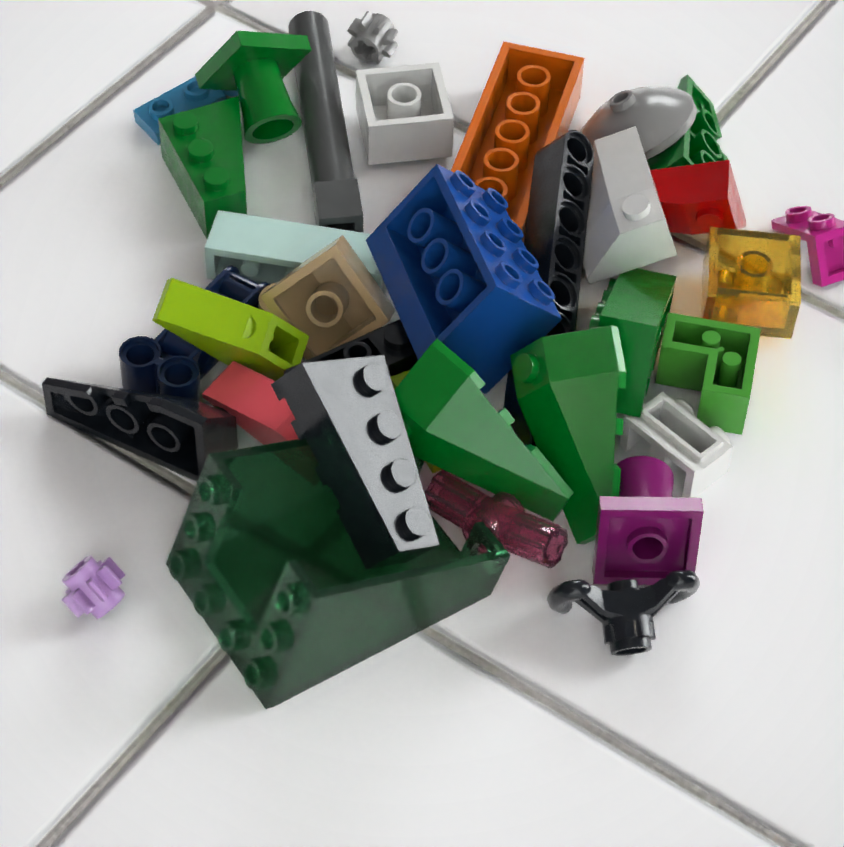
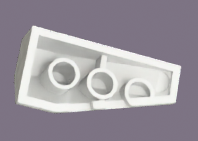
(624, 210)

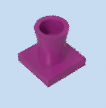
(645, 528)

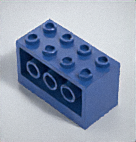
(462, 274)

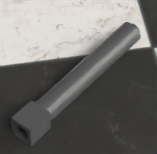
(326, 139)

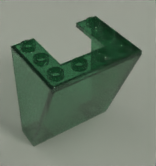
(286, 582)

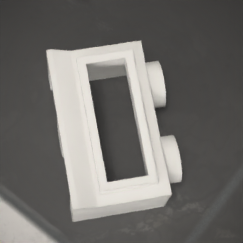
(680, 438)

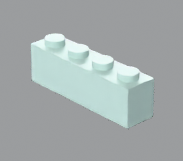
(273, 248)

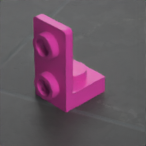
(823, 238)

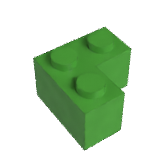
(714, 360)

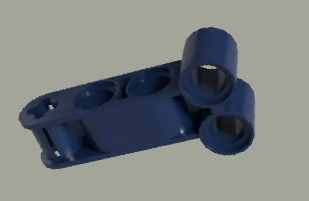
(169, 362)

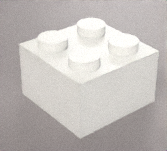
(404, 113)

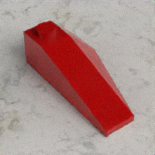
(699, 197)

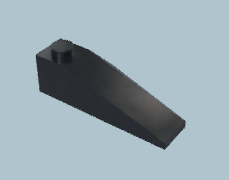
(151, 425)

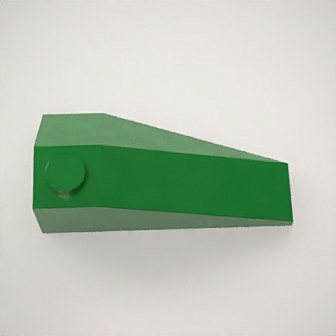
(700, 140)
(570, 405)
(465, 435)

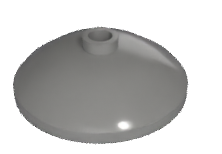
(658, 113)

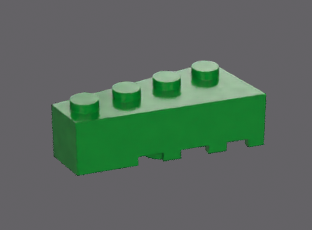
(639, 308)

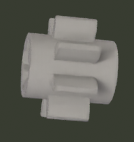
(372, 37)

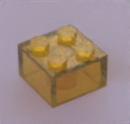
(752, 280)

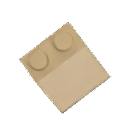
(330, 299)

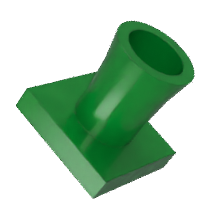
(256, 68)

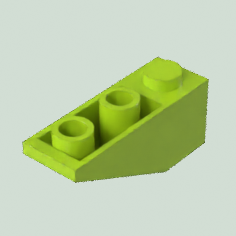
(230, 329)

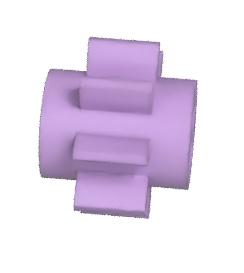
(93, 587)

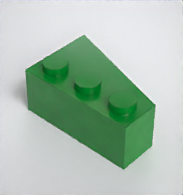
(206, 159)

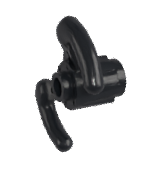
(624, 607)

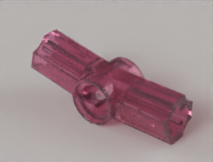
(502, 514)

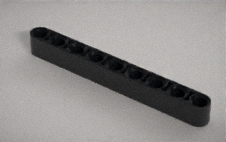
(557, 236)

